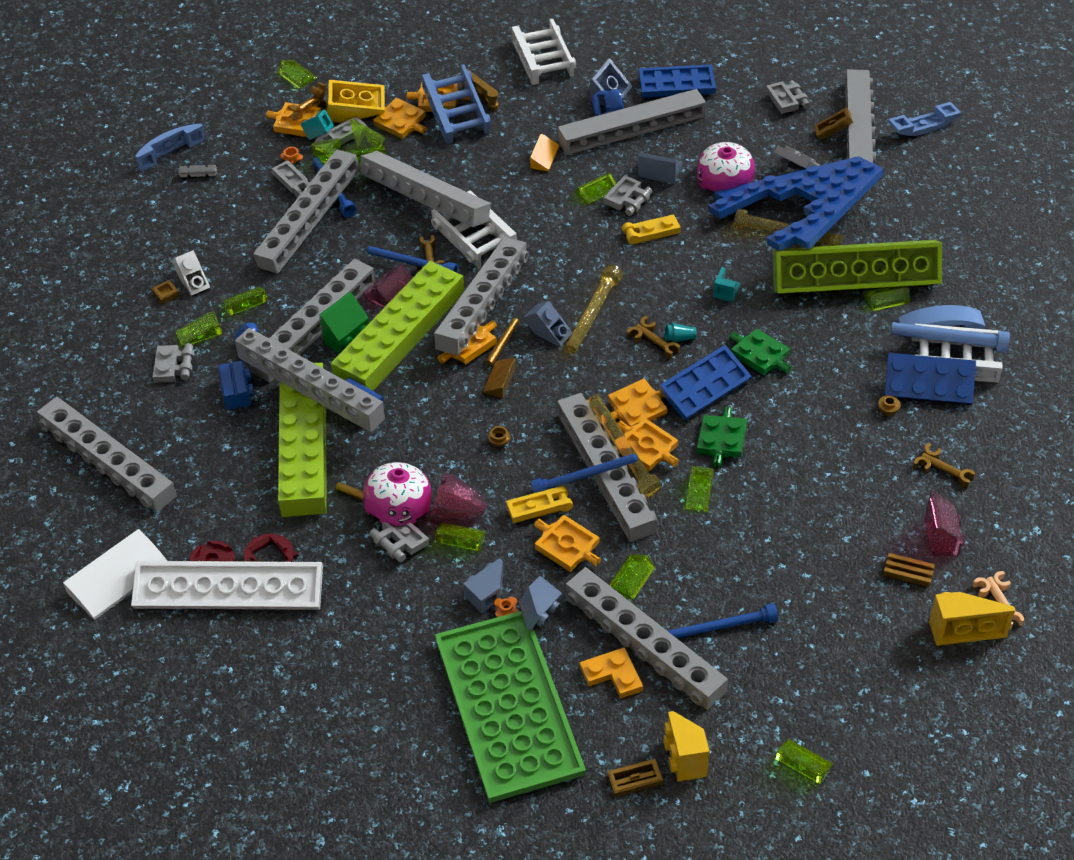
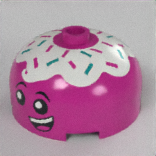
(725, 167)
(397, 493)

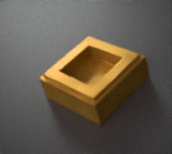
(165, 292)

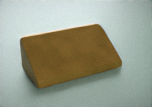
(500, 377)

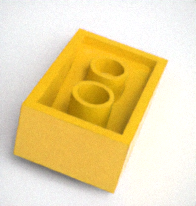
(354, 99)
(968, 618)

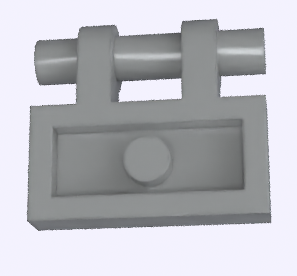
(783, 96)
(796, 156)
(622, 193)
(166, 363)
(406, 538)

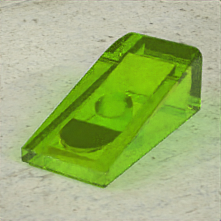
(200, 329)
(700, 488)

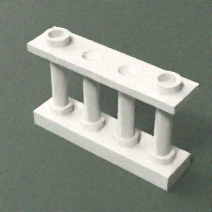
(529, 60)
(495, 227)
(985, 370)

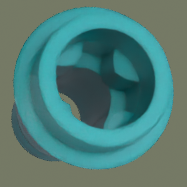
(678, 333)

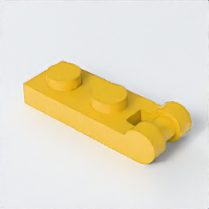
(651, 229)
(539, 504)

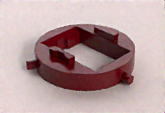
(280, 542)

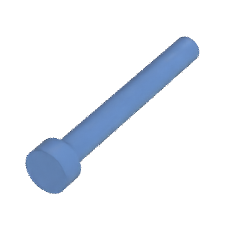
(999, 341)

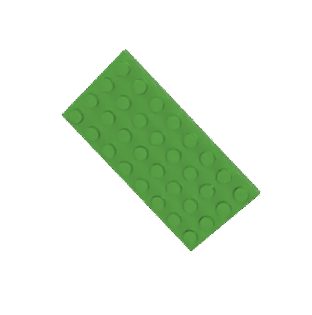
(509, 707)

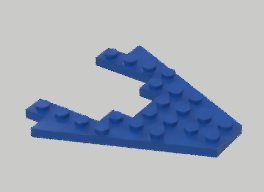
(830, 188)

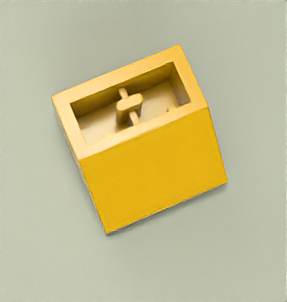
(687, 748)

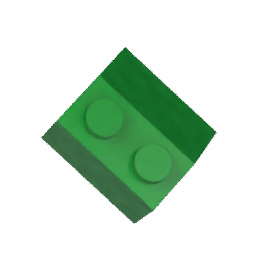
(342, 322)

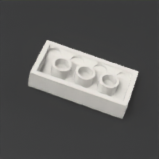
(111, 575)

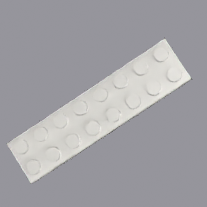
(227, 585)

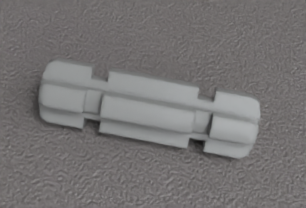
(197, 171)

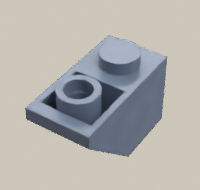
(547, 323)
(485, 586)
(538, 601)

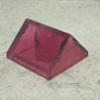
(388, 286)

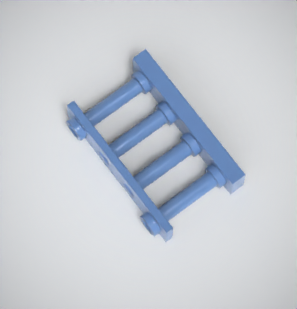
(442, 115)

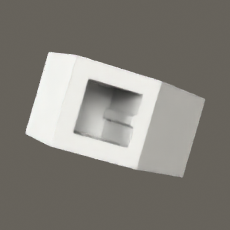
(190, 272)

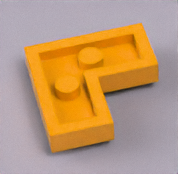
(613, 666)

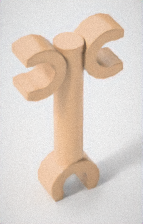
(996, 587)

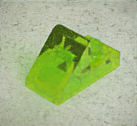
(361, 132)
(325, 149)

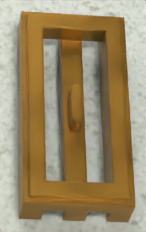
(833, 124)
(909, 567)
(636, 781)

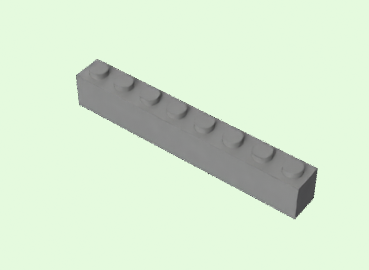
(858, 101)
(631, 121)
(425, 188)

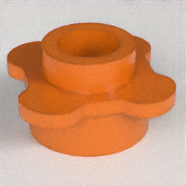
(292, 155)
(501, 603)

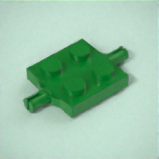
(760, 352)
(722, 436)

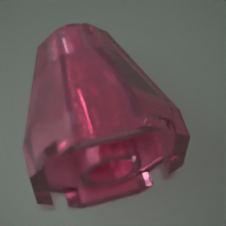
(457, 500)

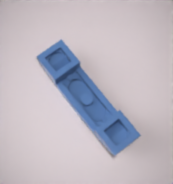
(924, 124)
(168, 142)
(945, 316)

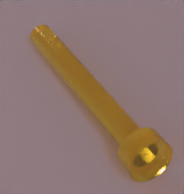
(744, 220)
(610, 277)
(648, 483)

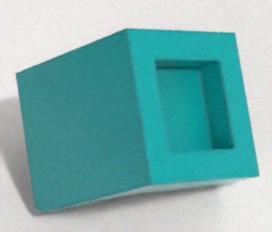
(317, 125)
(725, 288)

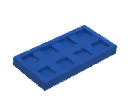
(676, 80)
(930, 378)
(704, 382)

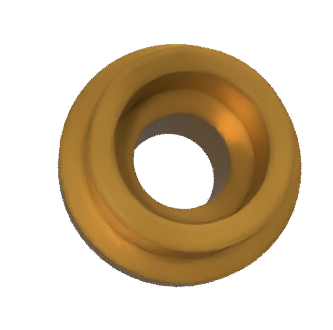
(889, 405)
(499, 436)

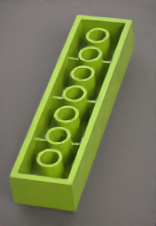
(857, 266)
(399, 326)
(301, 454)

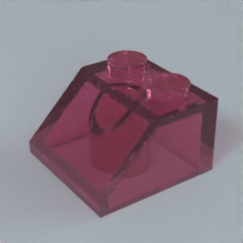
(943, 527)

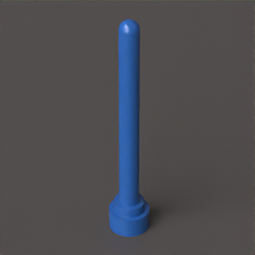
(346, 207)
(406, 259)
(543, 484)
(767, 614)

